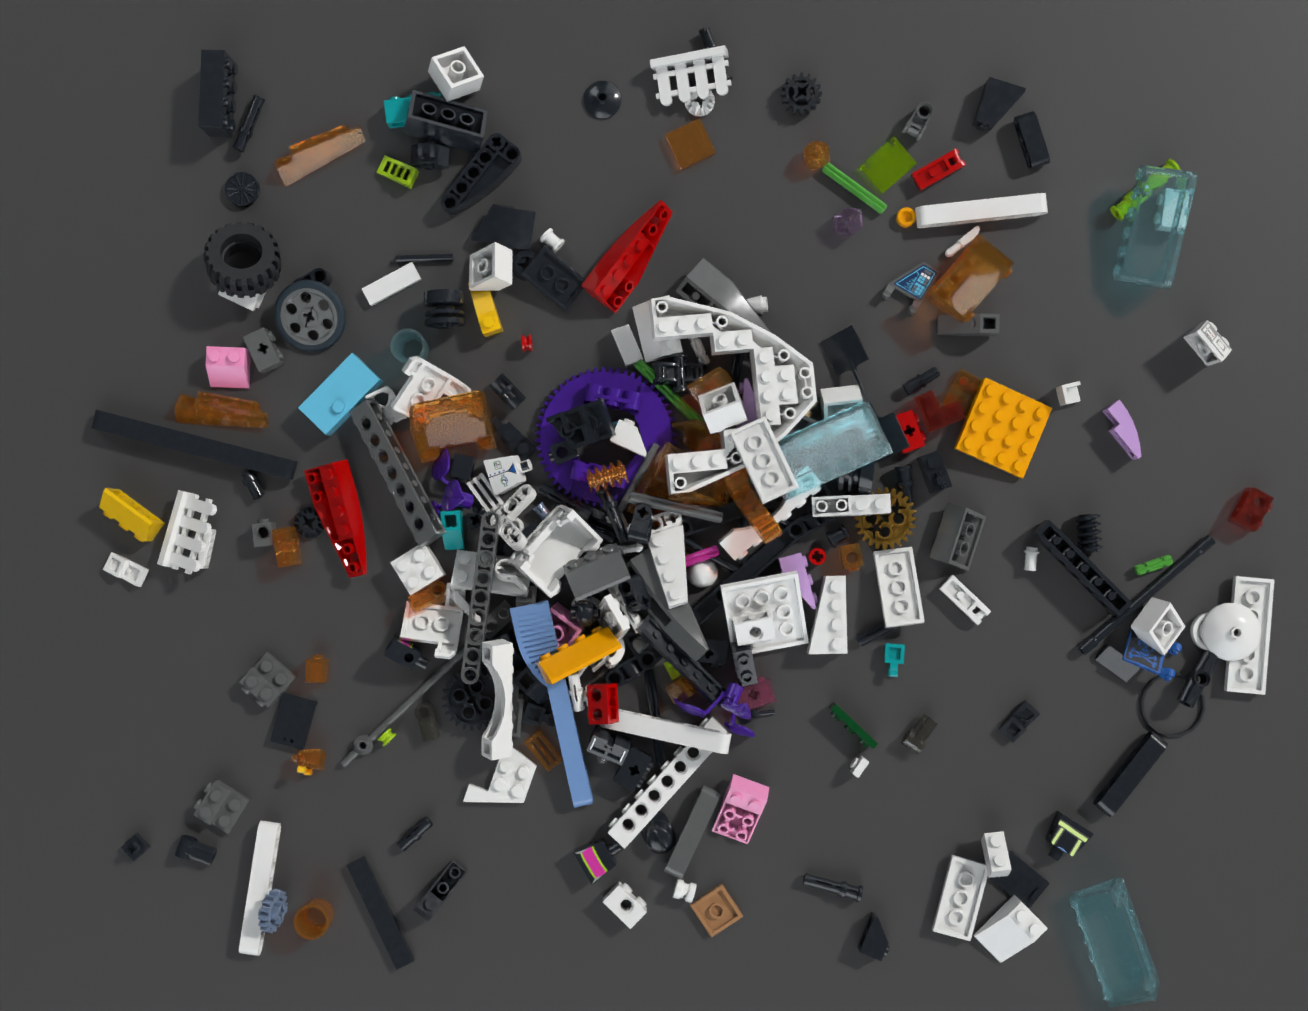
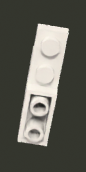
(851, 505)

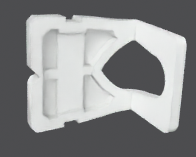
(390, 414)

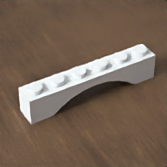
(739, 540)
(497, 737)

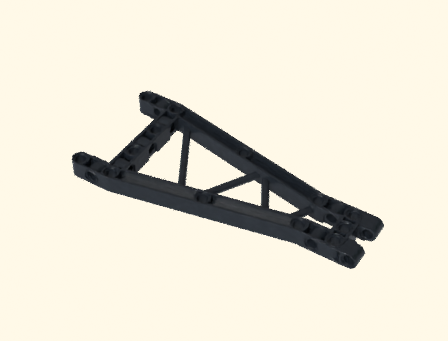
(748, 570)

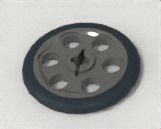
(318, 292)

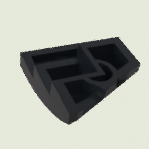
(507, 227)
(584, 424)

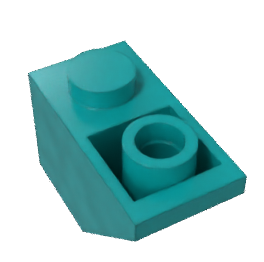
(453, 524)

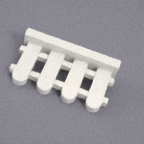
(680, 62)
(178, 529)

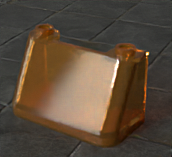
(970, 279)
(451, 423)

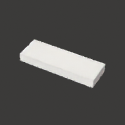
(391, 284)

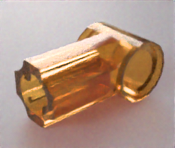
(427, 597)

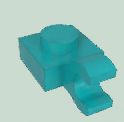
(893, 655)

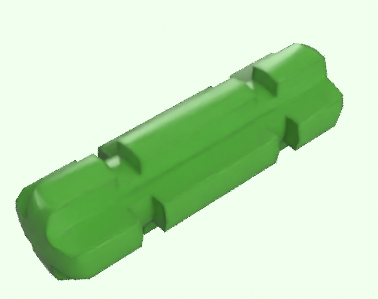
(1153, 565)

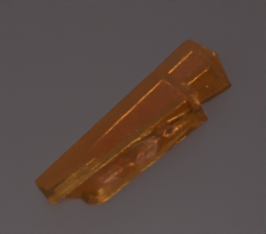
(317, 152)
(219, 410)

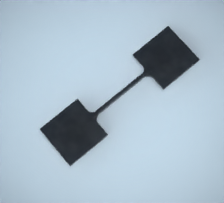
(845, 354)

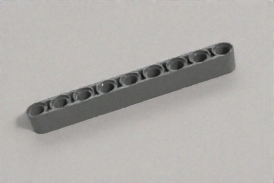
(475, 605)

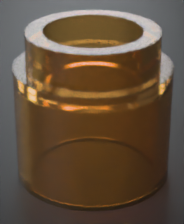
(308, 929)

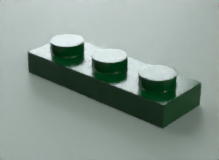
(851, 726)

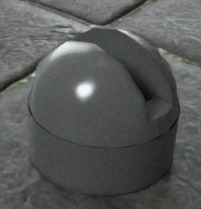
(640, 644)

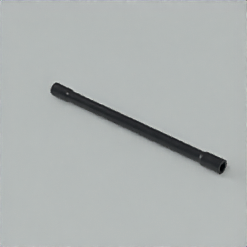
(1199, 549)

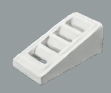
(205, 557)

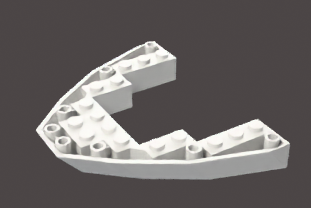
(780, 379)

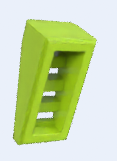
(409, 182)

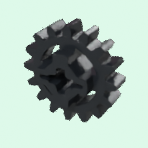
(805, 99)

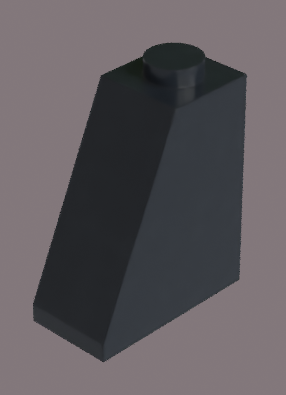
(995, 103)

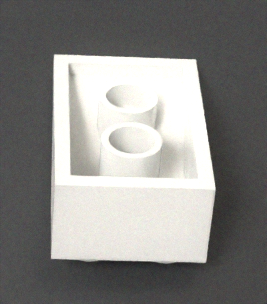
(1010, 930)

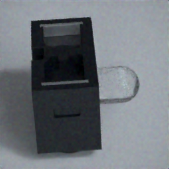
(608, 746)

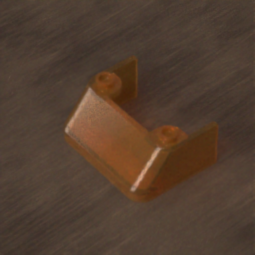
(698, 438)

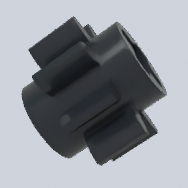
(473, 521)

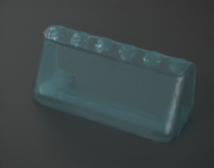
(1155, 226)
(834, 447)
(1115, 943)

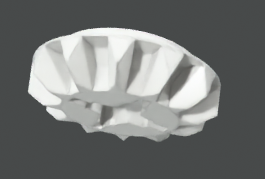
(694, 107)

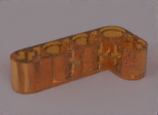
(751, 506)

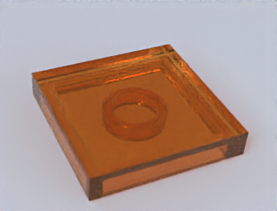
(690, 144)

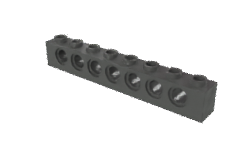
(382, 441)

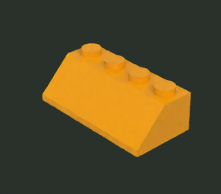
(578, 654)

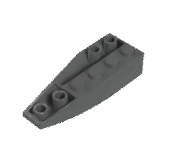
(712, 288)
(677, 621)

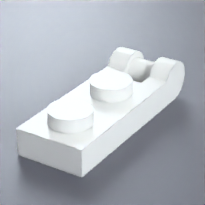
(964, 599)

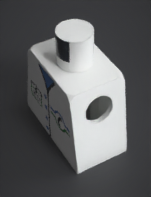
(506, 473)

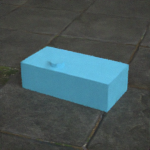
(339, 394)

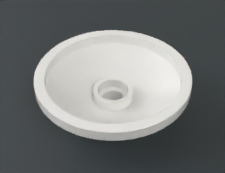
(1219, 629)

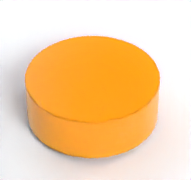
(905, 217)

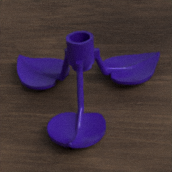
(453, 493)
(730, 703)

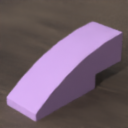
(1123, 429)

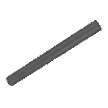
(638, 477)

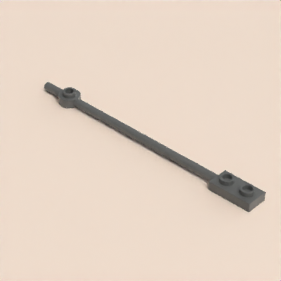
(496, 621)

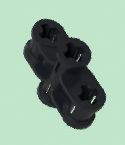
(678, 373)

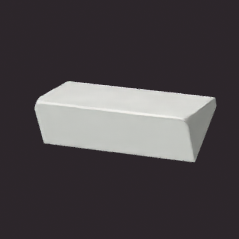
(627, 345)

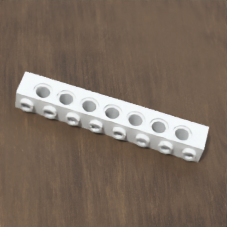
(626, 835)

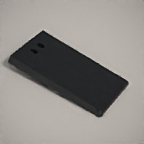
(293, 721)
(1022, 881)

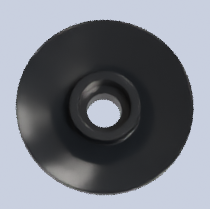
(607, 107)

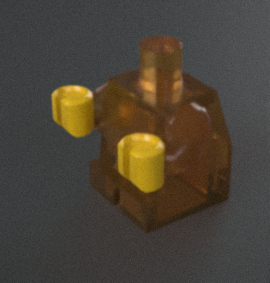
(311, 759)

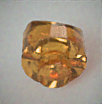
(816, 155)

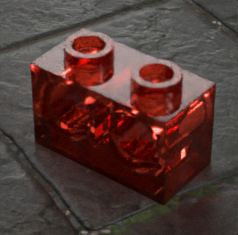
(1247, 506)

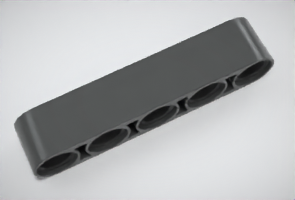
(692, 832)

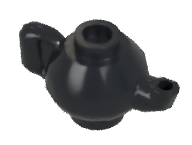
(585, 613)

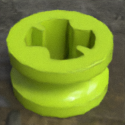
(387, 737)

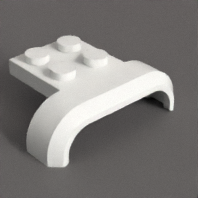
(425, 384)
(614, 619)
(436, 625)

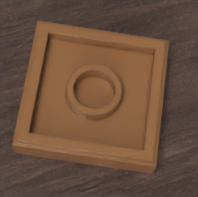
(716, 910)

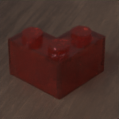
(935, 415)

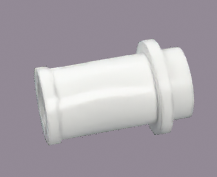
(1031, 558)

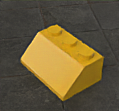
(130, 514)

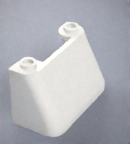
(553, 544)

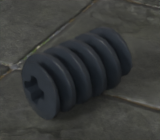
(1089, 533)

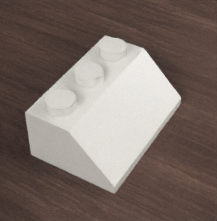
(653, 349)

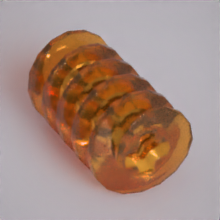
(606, 476)

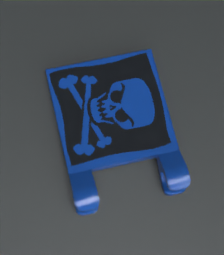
(1146, 657)

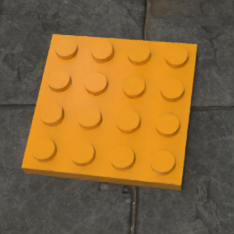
(1002, 427)

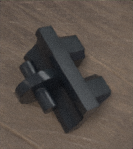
(507, 392)

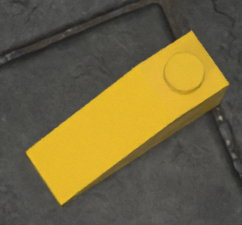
(486, 312)

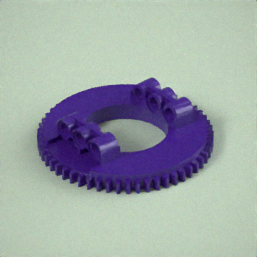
(619, 393)

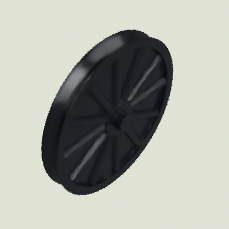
(242, 189)

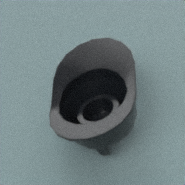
(659, 834)

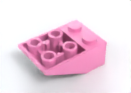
(741, 809)

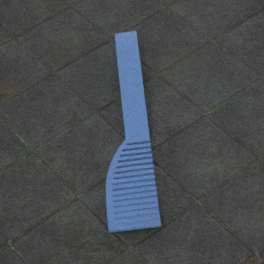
(536, 637)

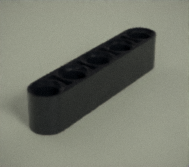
(1130, 773)

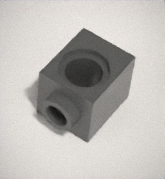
(258, 540)

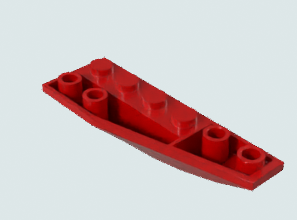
(627, 259)
(340, 513)

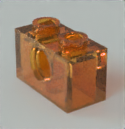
(286, 547)

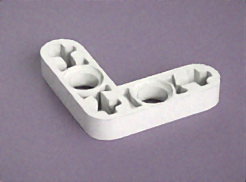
(507, 520)

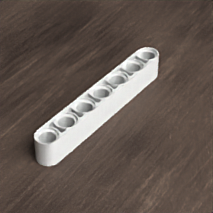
(981, 210)
(672, 731)
(259, 885)

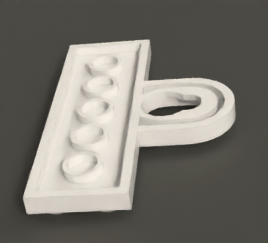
(1249, 673)

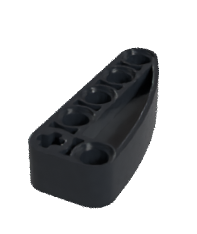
(490, 174)

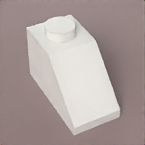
(628, 437)

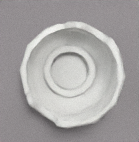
(702, 574)

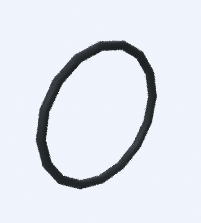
(1163, 733)

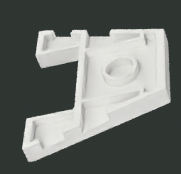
(508, 783)

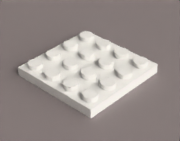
(773, 592)

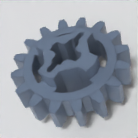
(272, 910)

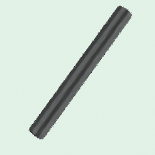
(676, 507)

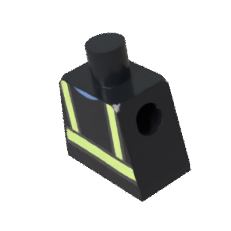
(1066, 836)

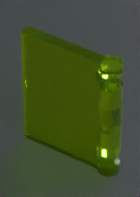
(888, 165)

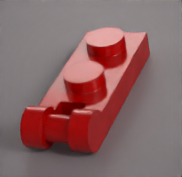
(937, 170)

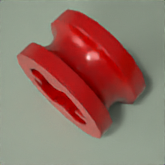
(527, 343)
(820, 551)

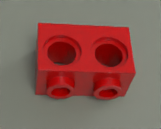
(602, 703)

